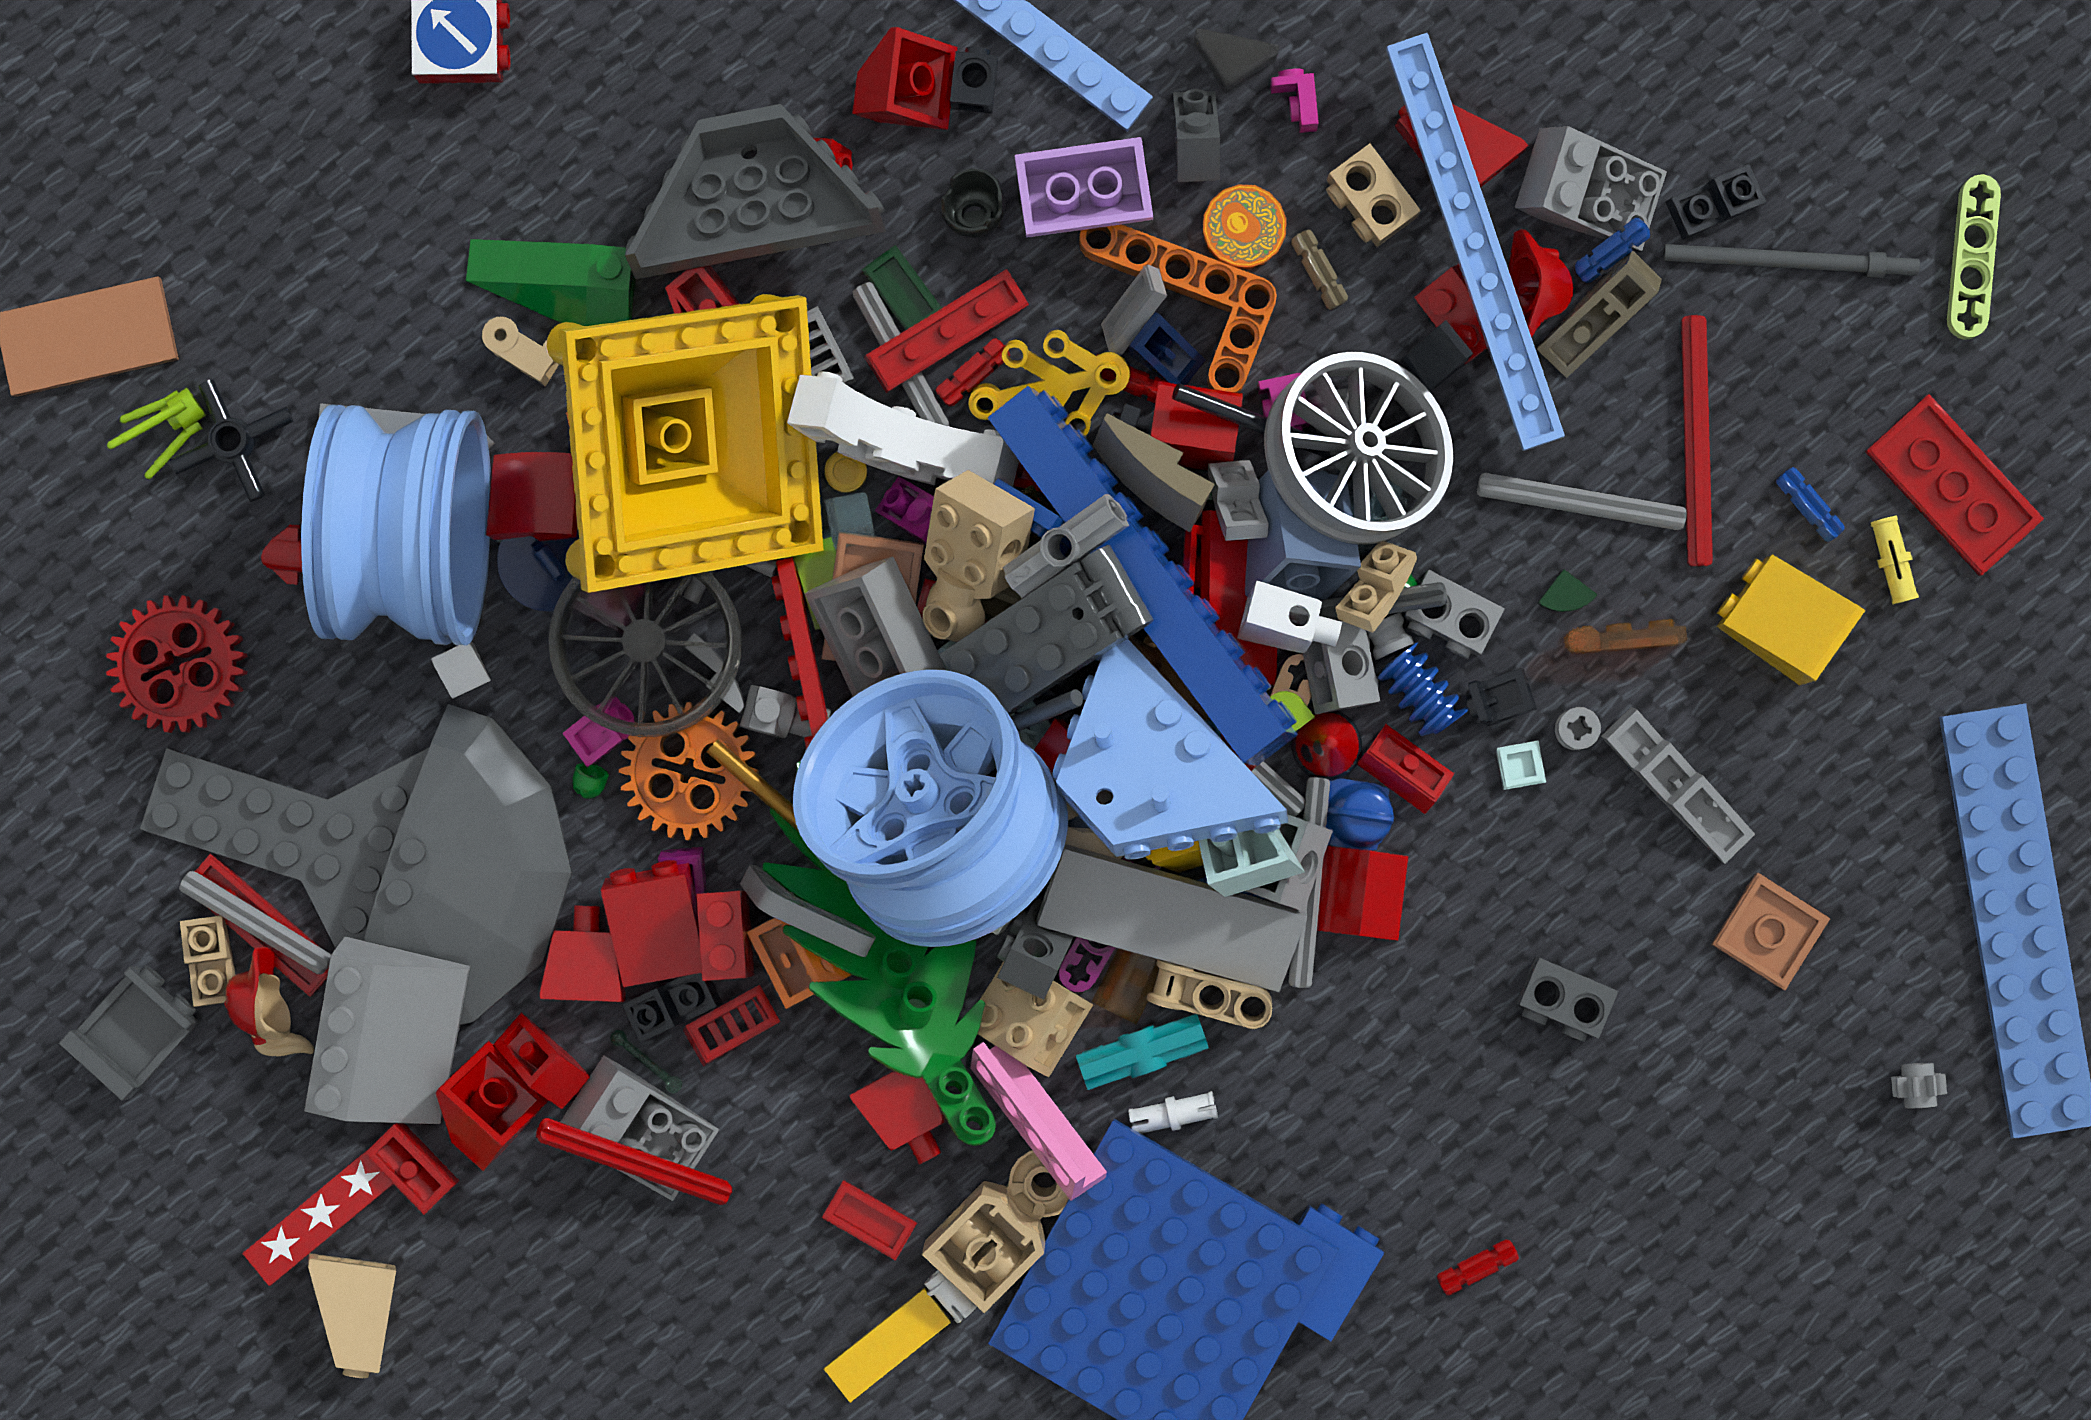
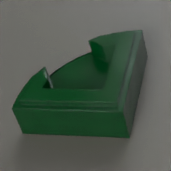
(1566, 594)

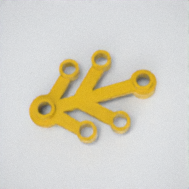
(1057, 381)

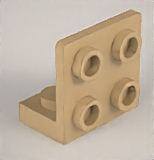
(1031, 1027)

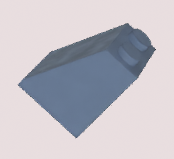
(1295, 553)

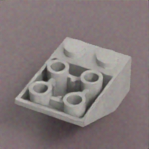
(1587, 184)
(640, 1116)

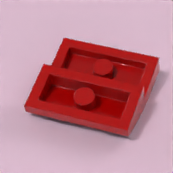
(532, 496)

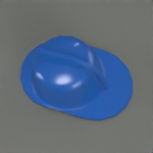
(1358, 814)

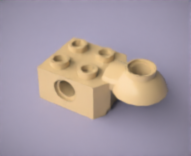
(968, 543)
(995, 1233)

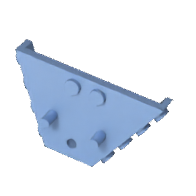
(1159, 761)

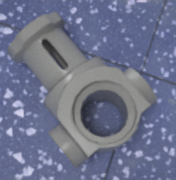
(773, 713)

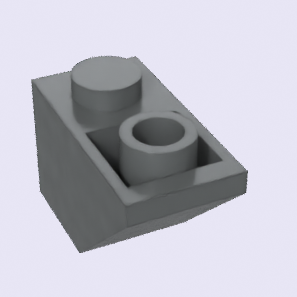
(1196, 136)

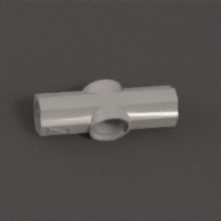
(1086, 533)

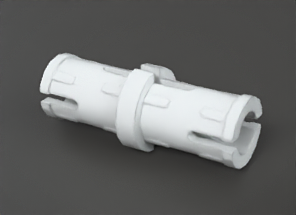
(1173, 1113)

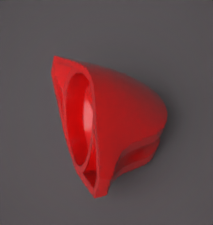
(1541, 280)

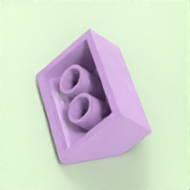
(1083, 187)

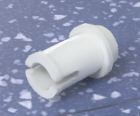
(949, 1296)

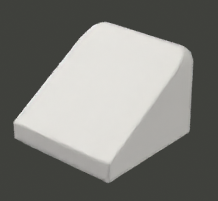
(461, 669)

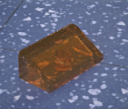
(1127, 984)

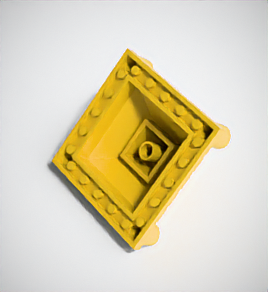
(688, 442)

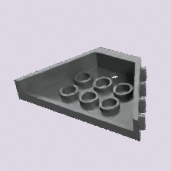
(737, 208)

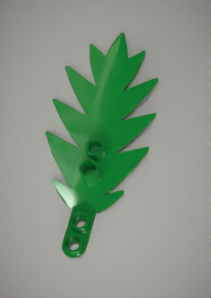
(903, 995)

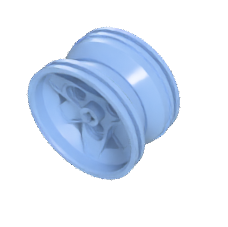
(396, 524)
(913, 823)

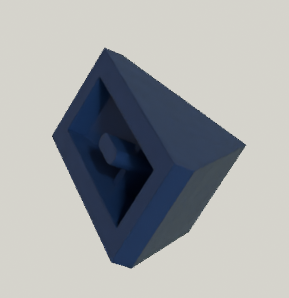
(1165, 352)

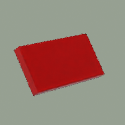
(1954, 485)
(1224, 588)

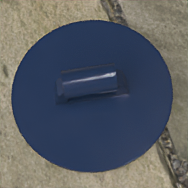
(534, 570)

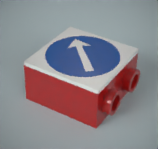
(459, 41)

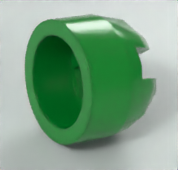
(589, 786)

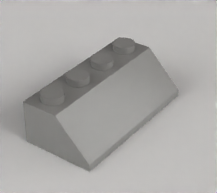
(873, 625)

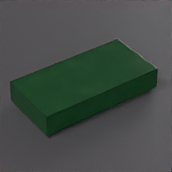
(901, 288)

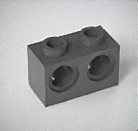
(1034, 954)
(1568, 990)

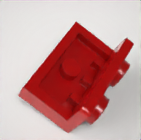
(1450, 301)

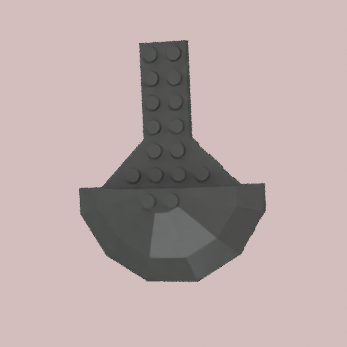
(428, 857)

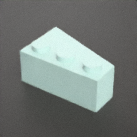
(1248, 861)

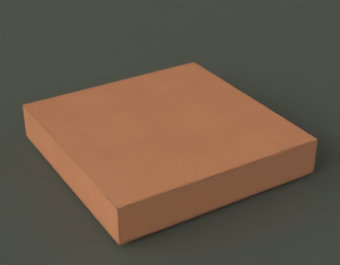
(1770, 931)

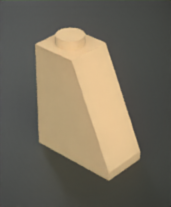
(354, 1309)

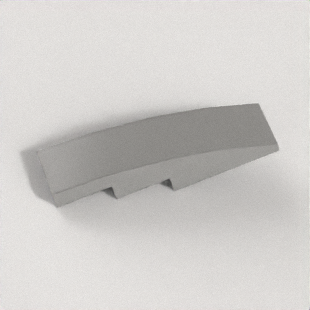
(1678, 785)

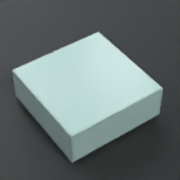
(1520, 765)

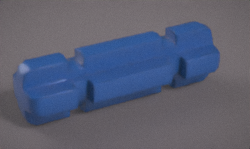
(1612, 250)
(1810, 504)

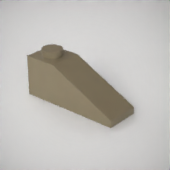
(1600, 313)

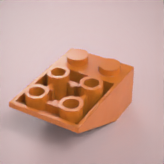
(790, 964)

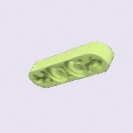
(1978, 258)

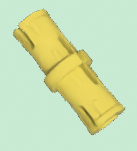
(1900, 589)

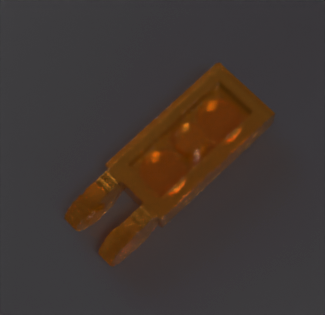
(1622, 637)

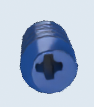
(1421, 691)

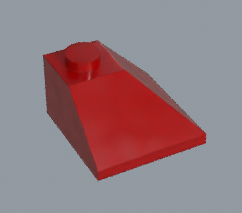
(906, 81)
(487, 1105)

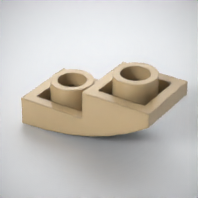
(1380, 584)
(209, 958)

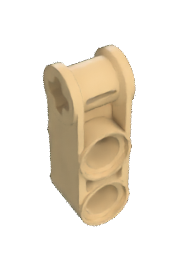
(1186, 997)

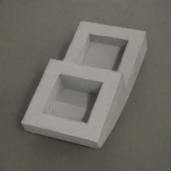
(1237, 500)
(710, 658)

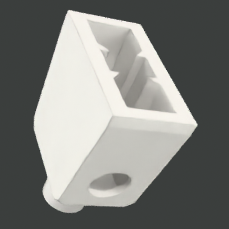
(1269, 615)

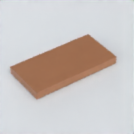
(86, 336)

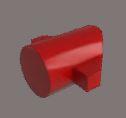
(284, 554)

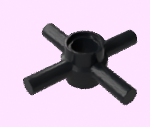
(223, 424)

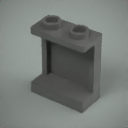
(131, 1032)

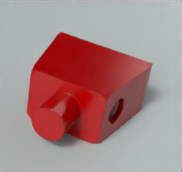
(582, 962)
(901, 1112)

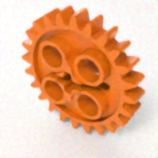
(678, 808)

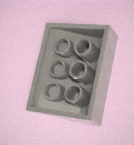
(385, 1034)

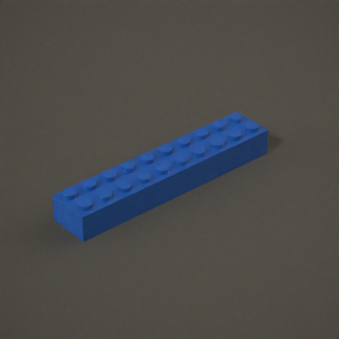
(1182, 623)

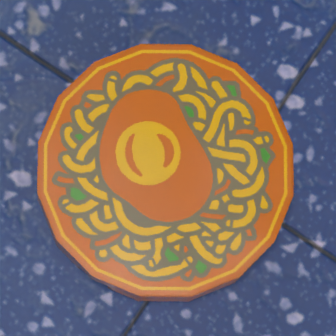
(1244, 226)

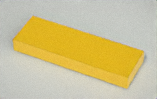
(887, 1345)

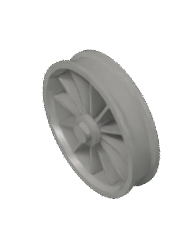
(1358, 448)

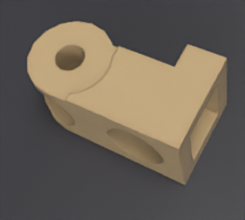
(510, 344)

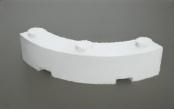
(894, 436)

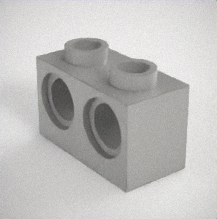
(1459, 603)

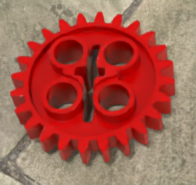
(164, 629)

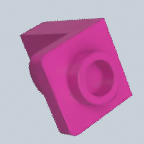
(1303, 105)
(594, 741)

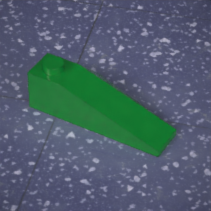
(556, 279)

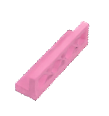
(1037, 1120)

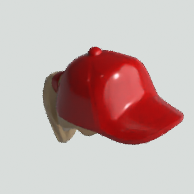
(260, 1010)

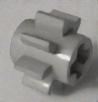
(1919, 1085)

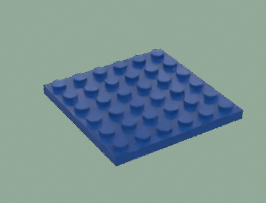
(1162, 1290)

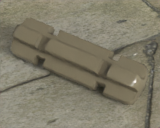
(1319, 269)

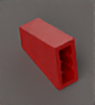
(1487, 144)

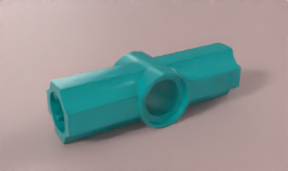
(1142, 1051)

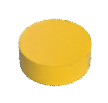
(845, 473)

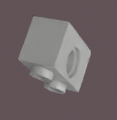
(1339, 686)
(1309, 846)

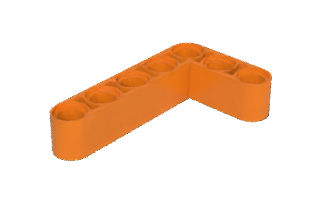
(1194, 286)

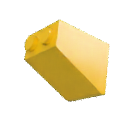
(1788, 619)

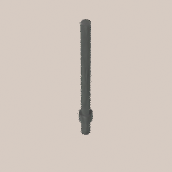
(1873, 264)

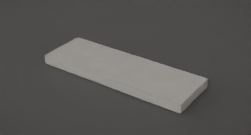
(1171, 918)

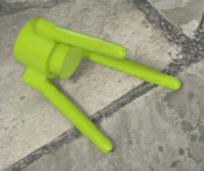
(178, 409)

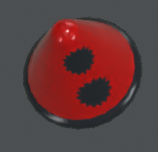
(1327, 746)

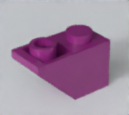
(907, 508)

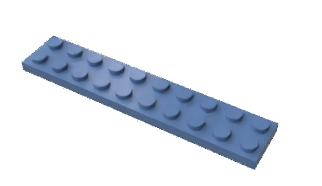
(2018, 920)

